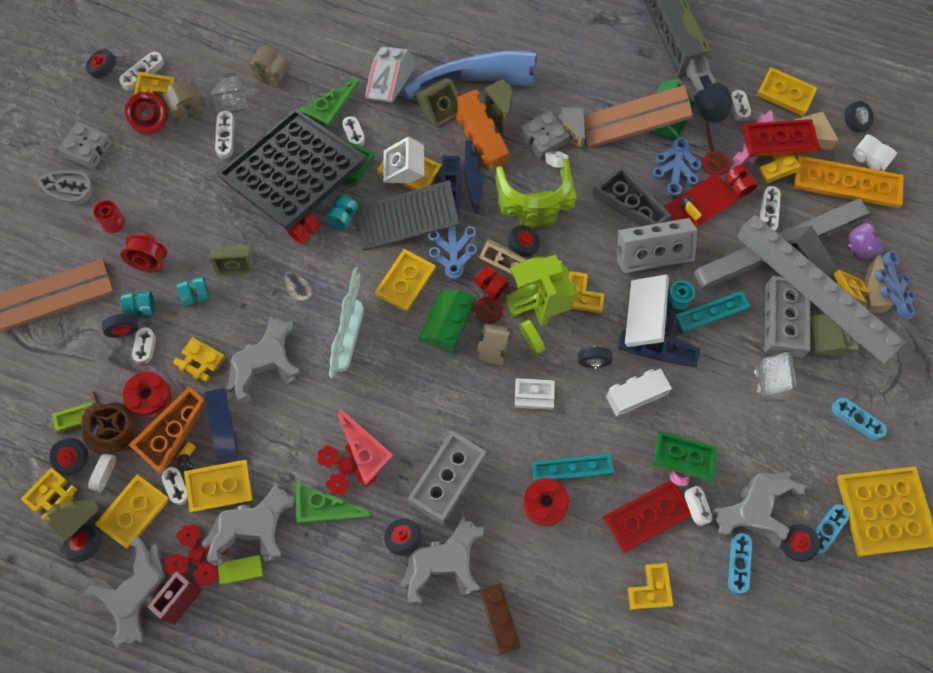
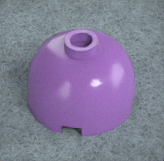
(864, 243)

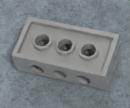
(656, 245)
(786, 319)
(441, 465)

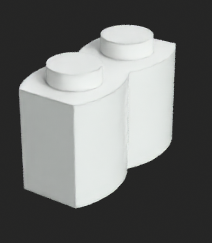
(874, 153)

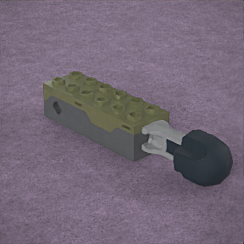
(688, 55)

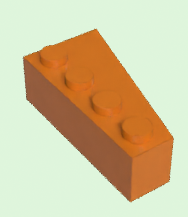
(481, 130)
(169, 430)

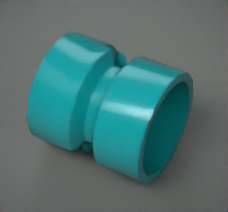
(341, 212)
(186, 292)
(680, 296)
(138, 304)

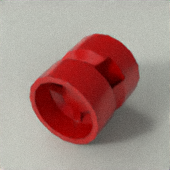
(741, 181)
(108, 216)
(303, 228)
(496, 286)

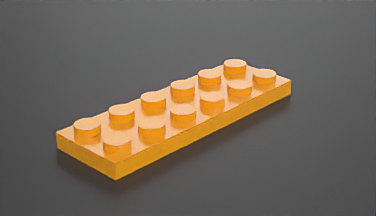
(849, 182)

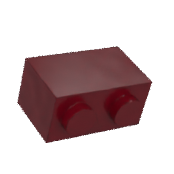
(175, 598)

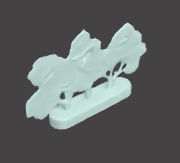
(349, 327)

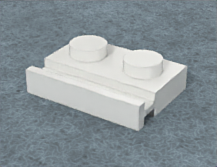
(534, 394)

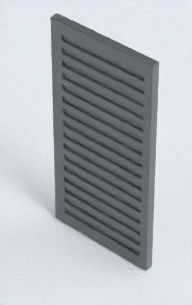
(407, 215)

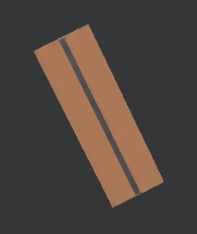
(637, 116)
(54, 294)

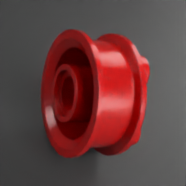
(145, 101)
(144, 253)
(138, 386)
(555, 493)

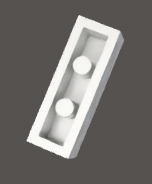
(638, 391)

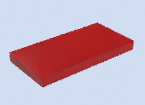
(780, 138)
(708, 197)
(647, 516)

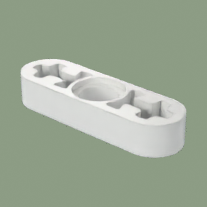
(142, 64)
(228, 141)
(774, 204)

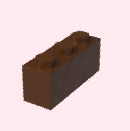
(500, 619)

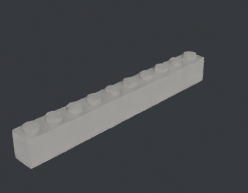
(820, 289)

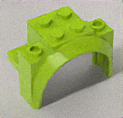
(536, 208)
(541, 288)

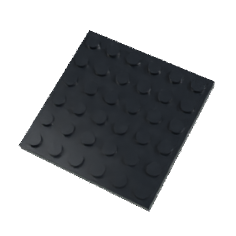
(292, 168)

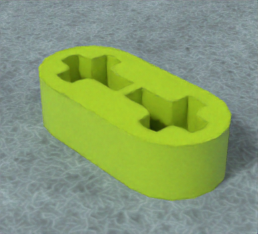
(532, 337)

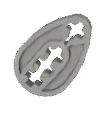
(61, 179)

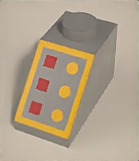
(573, 122)

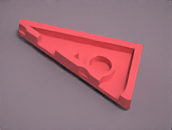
(367, 451)

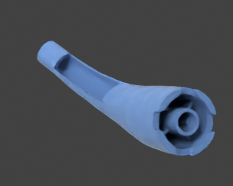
(512, 66)

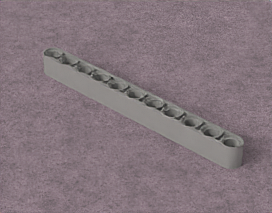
(746, 259)

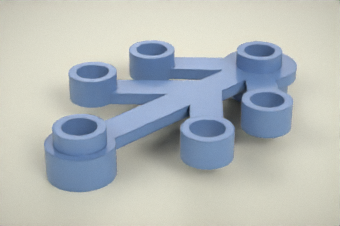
(677, 166)
(453, 249)
(897, 285)

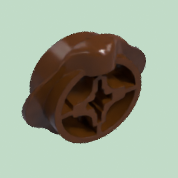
(108, 416)

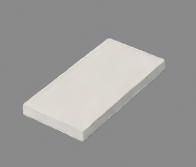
(647, 311)

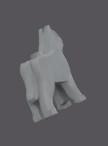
(261, 358)
(757, 506)
(249, 524)
(443, 560)
(133, 595)

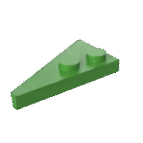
(327, 107)
(319, 507)

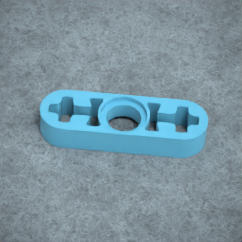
(869, 431)
(836, 526)
(744, 579)

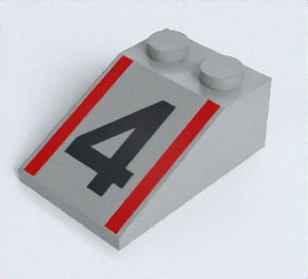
(389, 74)

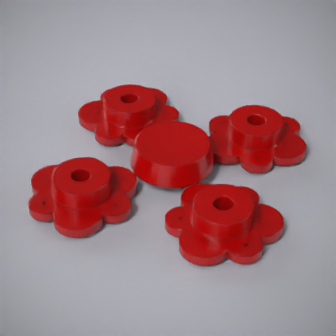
(345, 466)
(196, 555)

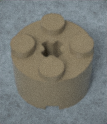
(269, 65)
(184, 99)
(495, 345)

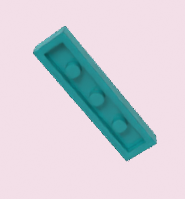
(712, 312)
(573, 467)

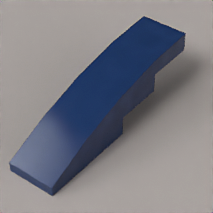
(451, 172)
(472, 178)
(667, 351)
(221, 426)

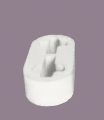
(743, 105)
(356, 131)
(555, 158)
(148, 346)
(102, 472)
(171, 488)
(698, 506)

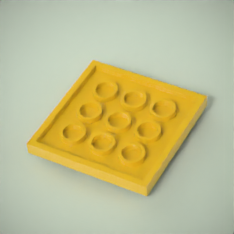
(887, 511)

